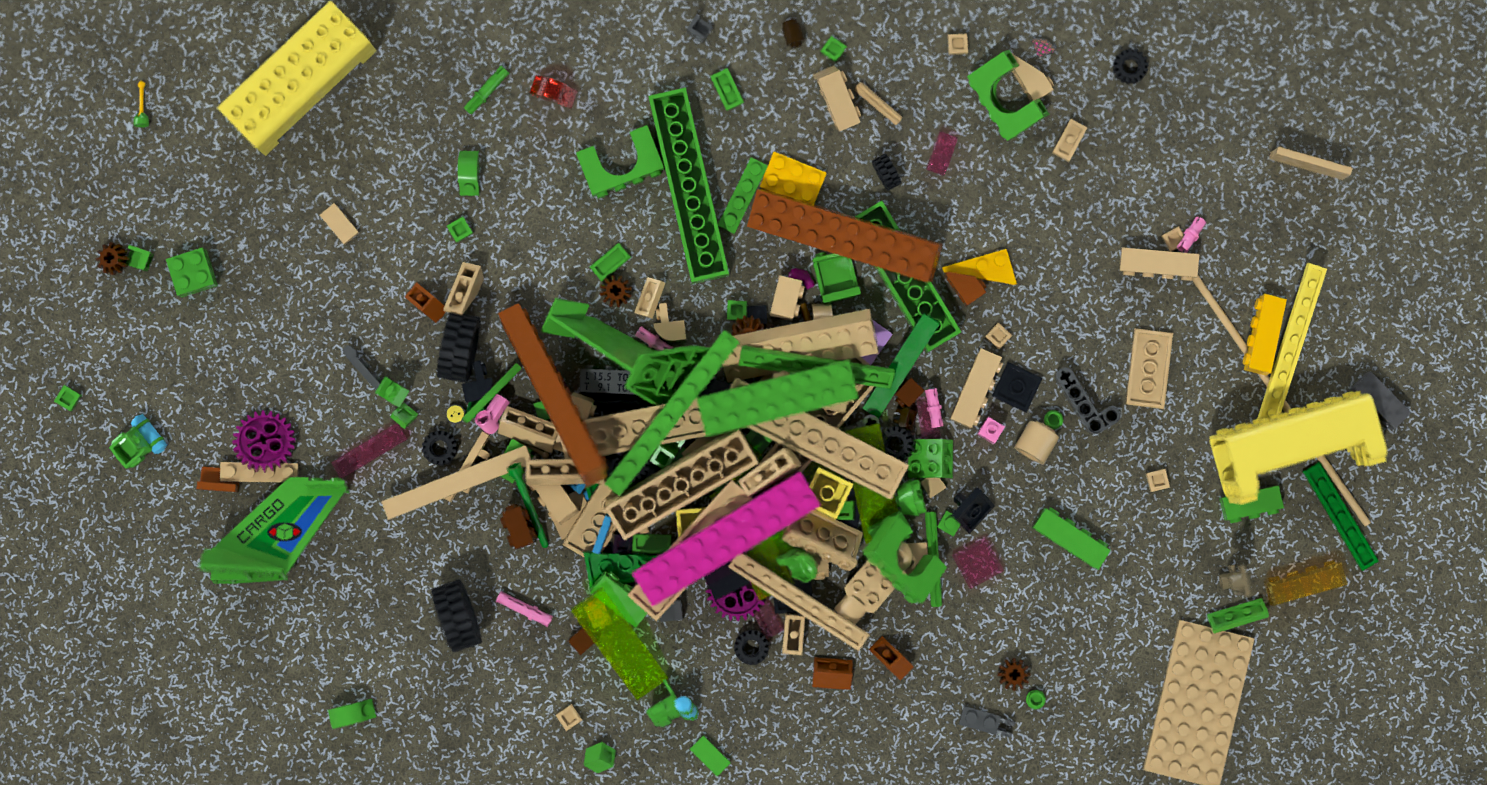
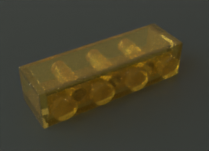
(1306, 583)

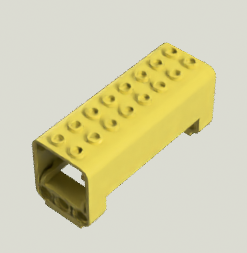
(296, 77)
(1294, 438)

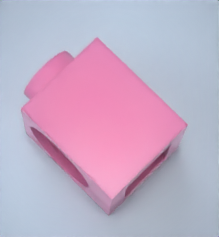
(990, 430)

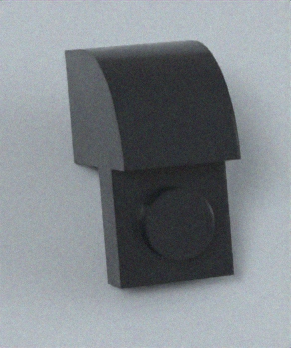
(477, 389)

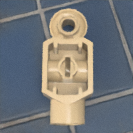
(869, 588)

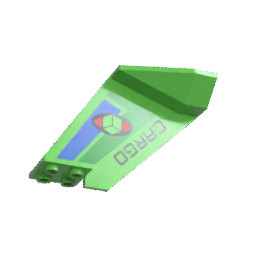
(274, 532)

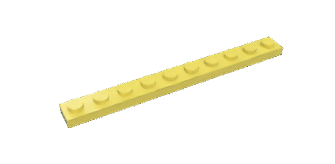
(1292, 340)

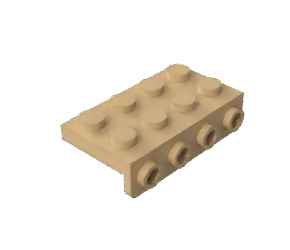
(825, 538)

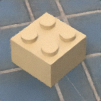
(786, 298)

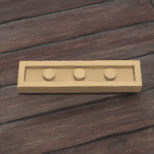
(240, 473)

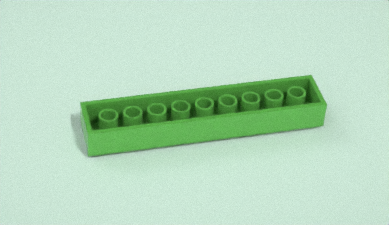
(688, 185)

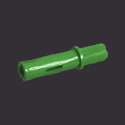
(484, 92)

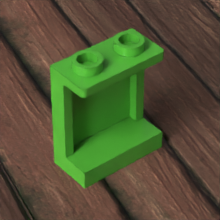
(835, 277)

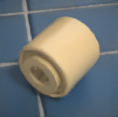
(1037, 442)

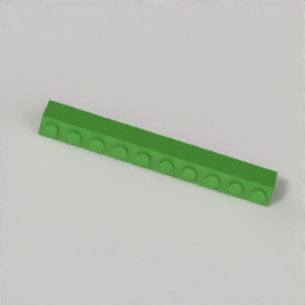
(672, 412)

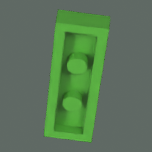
(1237, 615)

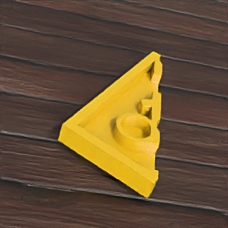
(990, 267)

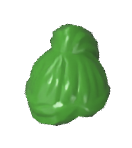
(799, 563)

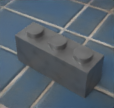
(1387, 406)

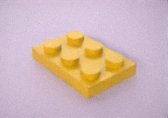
(792, 178)

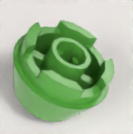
(911, 498)

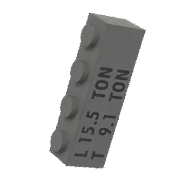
(604, 381)

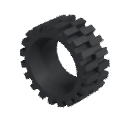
(458, 347)
(456, 616)

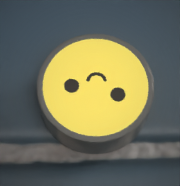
(455, 414)

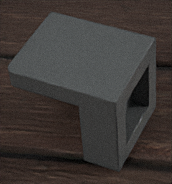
(699, 29)
(674, 612)

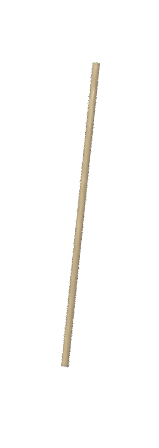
(1244, 348)

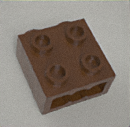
(516, 521)

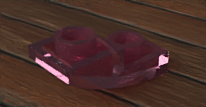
(942, 153)

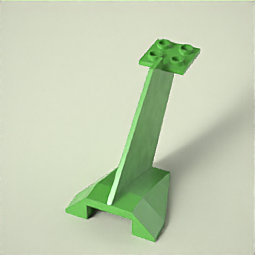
(653, 373)

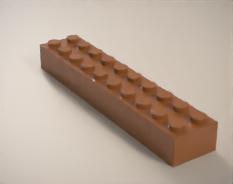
(845, 235)
(554, 395)

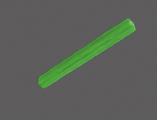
(932, 544)

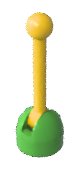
(141, 118)

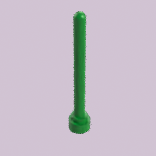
(516, 472)

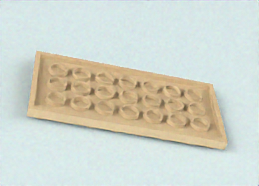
(1198, 704)

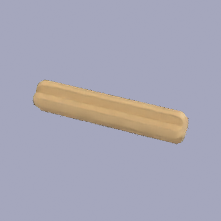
(878, 103)

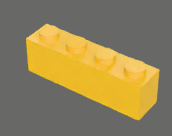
(1264, 335)

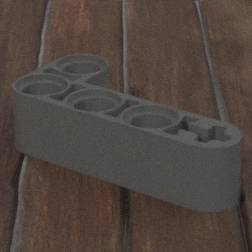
(1075, 403)

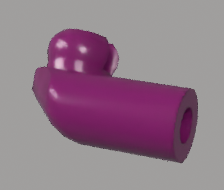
(802, 275)

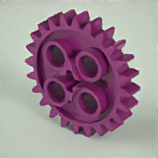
(268, 457)
(737, 610)

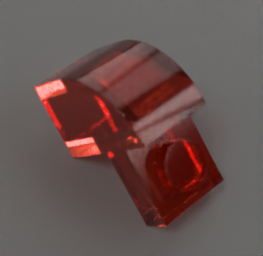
(553, 90)

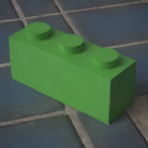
(1268, 501)
(619, 595)

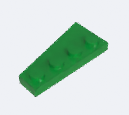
(618, 563)

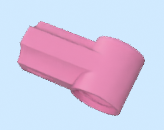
(488, 418)

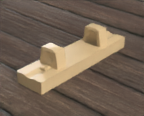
(476, 451)

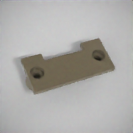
(1235, 580)

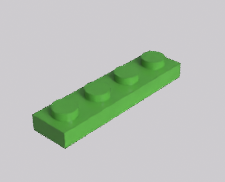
(742, 195)

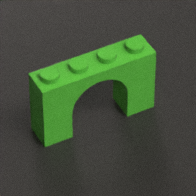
(985, 83)
(647, 165)
(883, 554)

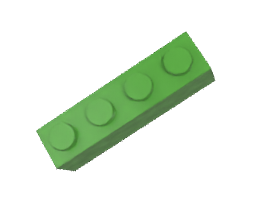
(1070, 538)

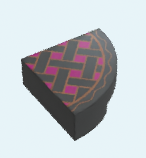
(1042, 47)

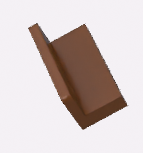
(211, 481)
(832, 673)

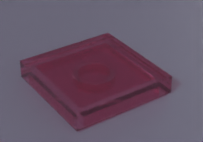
(977, 563)

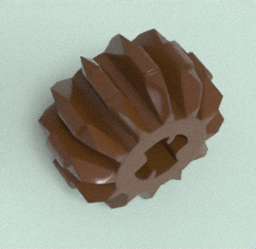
(112, 251)
(610, 296)
(746, 325)
(1009, 669)

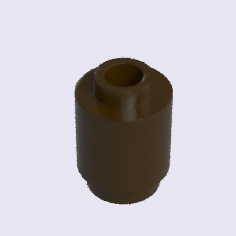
(793, 33)

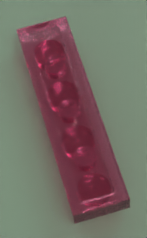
(369, 451)

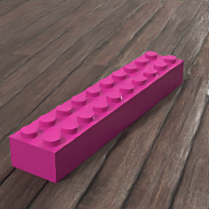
(725, 538)

